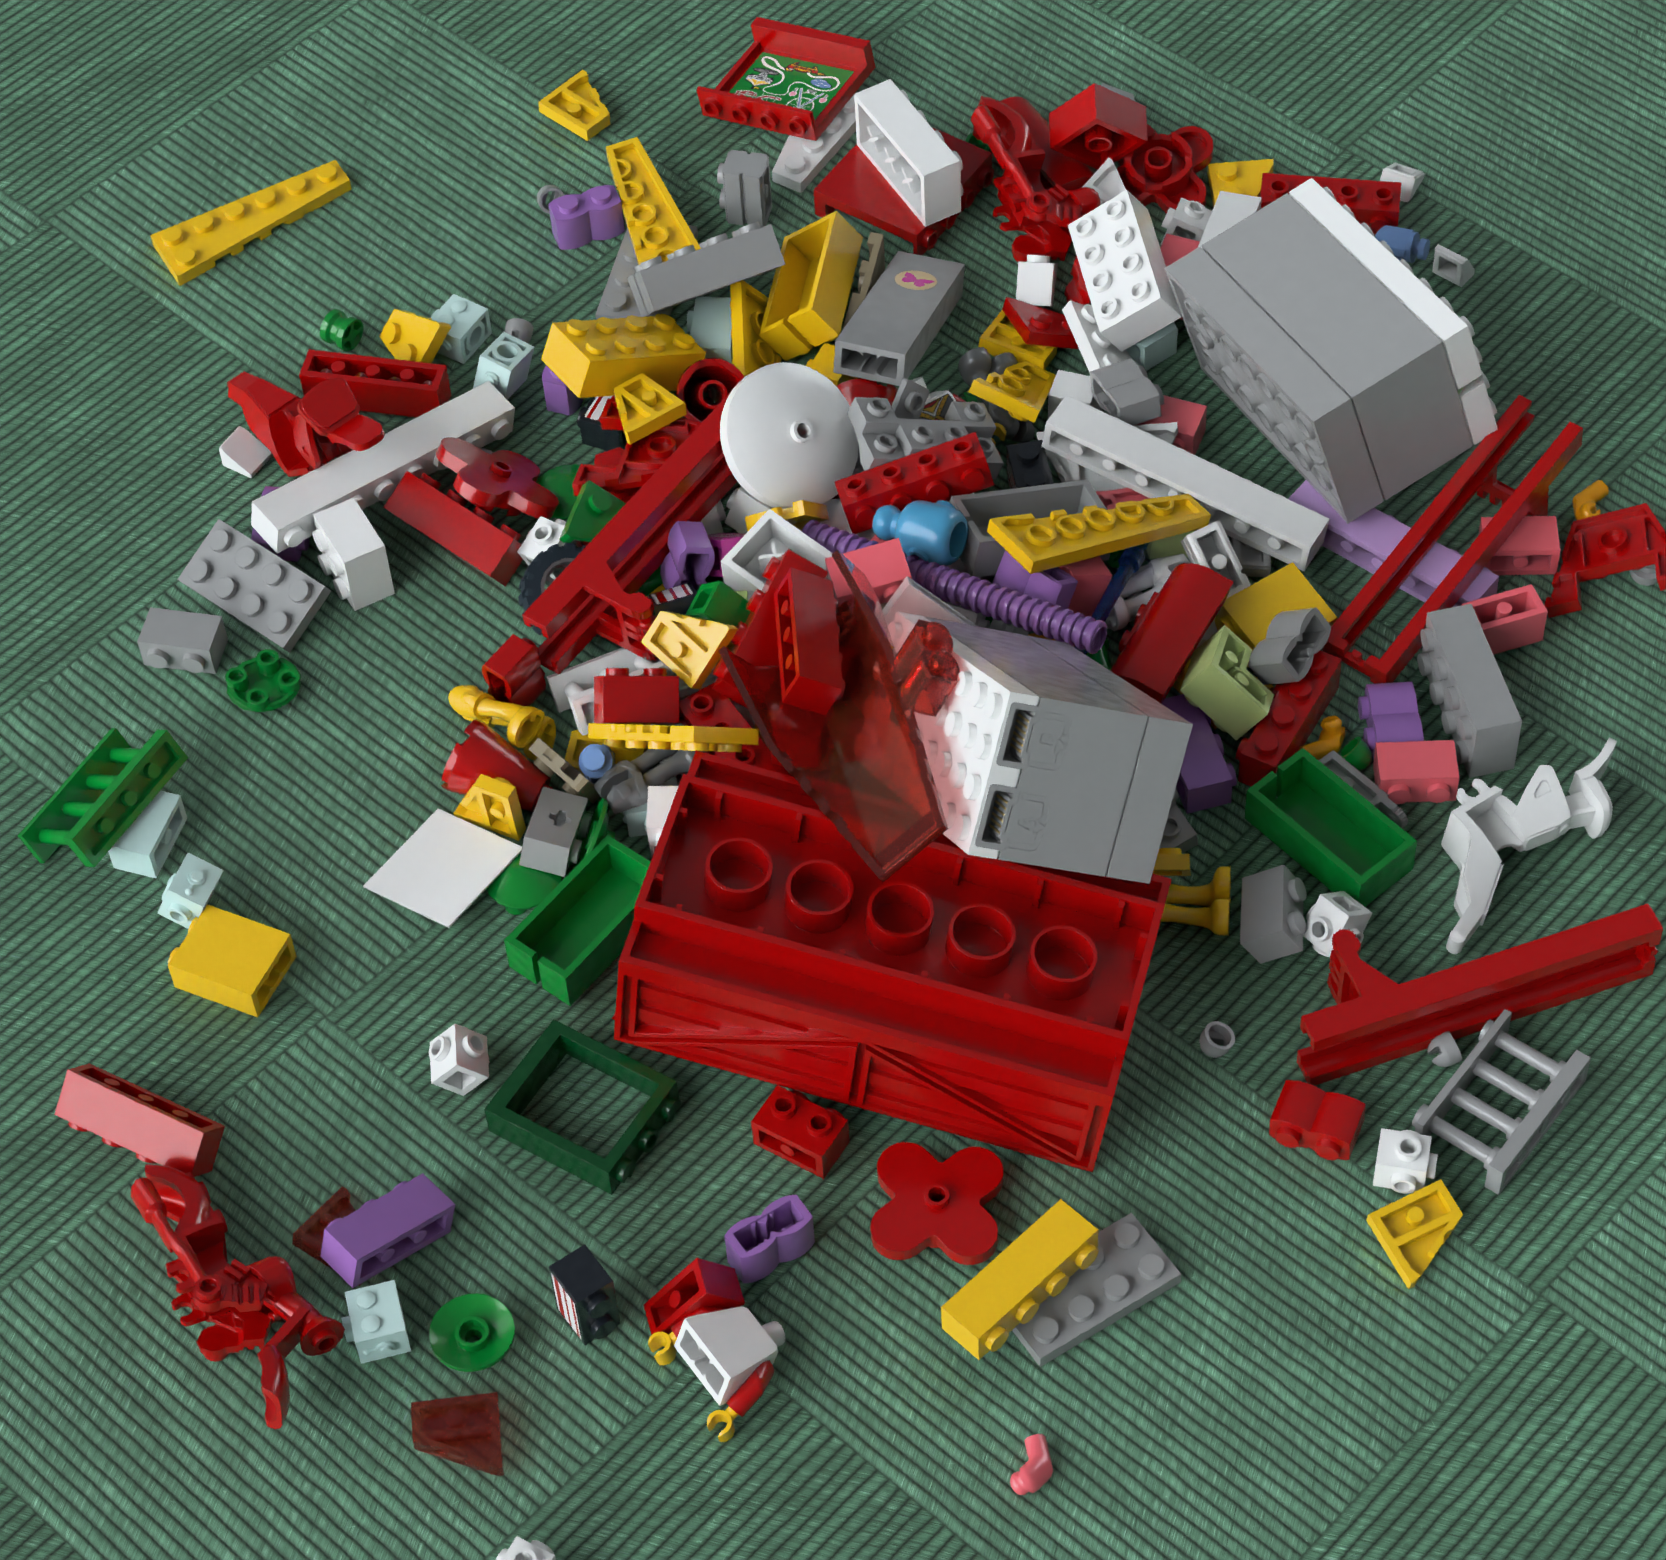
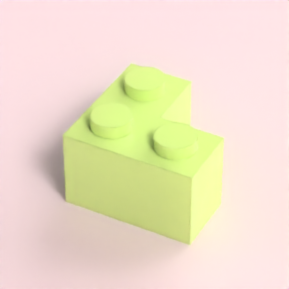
(1223, 686)

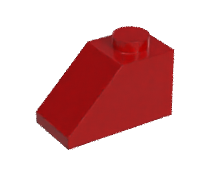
(694, 1287)

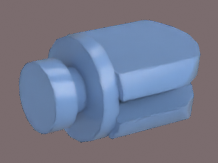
(1404, 243)
(595, 761)

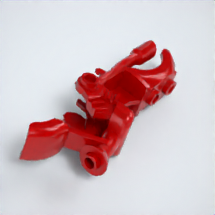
(1024, 199)
(234, 1296)

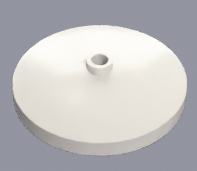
(788, 435)

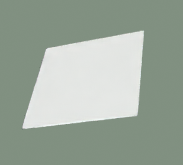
(443, 867)

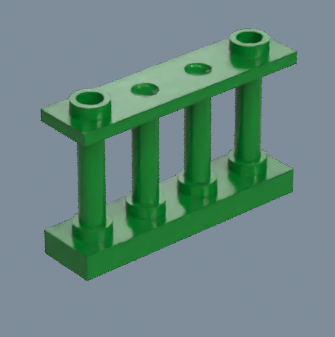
(103, 797)

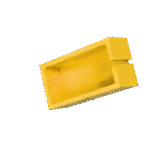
(812, 287)
(606, 352)

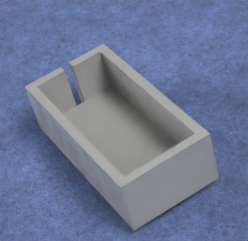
(706, 270)
(982, 551)
(1469, 691)

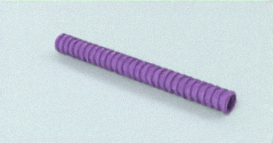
(981, 594)

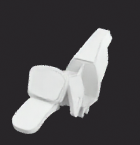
(1494, 822)

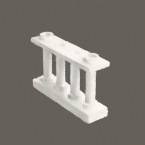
(576, 684)

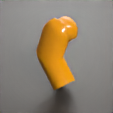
(1585, 501)
(1330, 738)

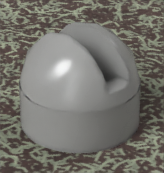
(542, 196)
(519, 328)
(1213, 1036)
(1446, 1048)

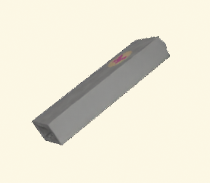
(899, 318)

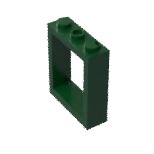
(532, 1072)

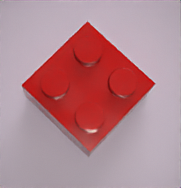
(1098, 126)

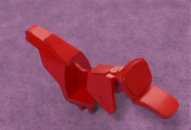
(304, 430)

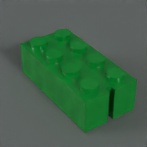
(1330, 828)
(580, 922)

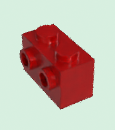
(636, 698)
(800, 1131)

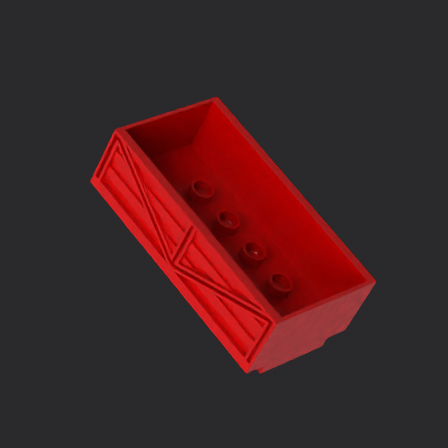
(939, 997)

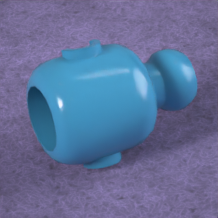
(924, 529)

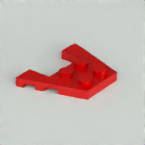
(638, 459)
(1605, 547)

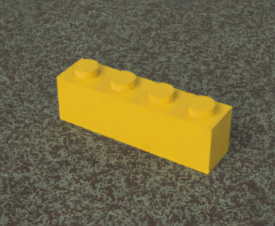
(1020, 1280)

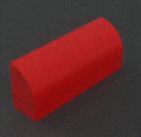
(1056, 167)
(1172, 629)

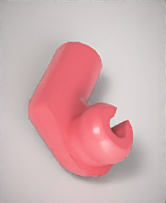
(1037, 1468)

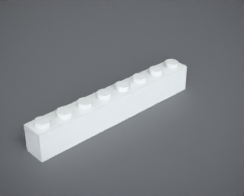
(1162, 470)
(372, 475)

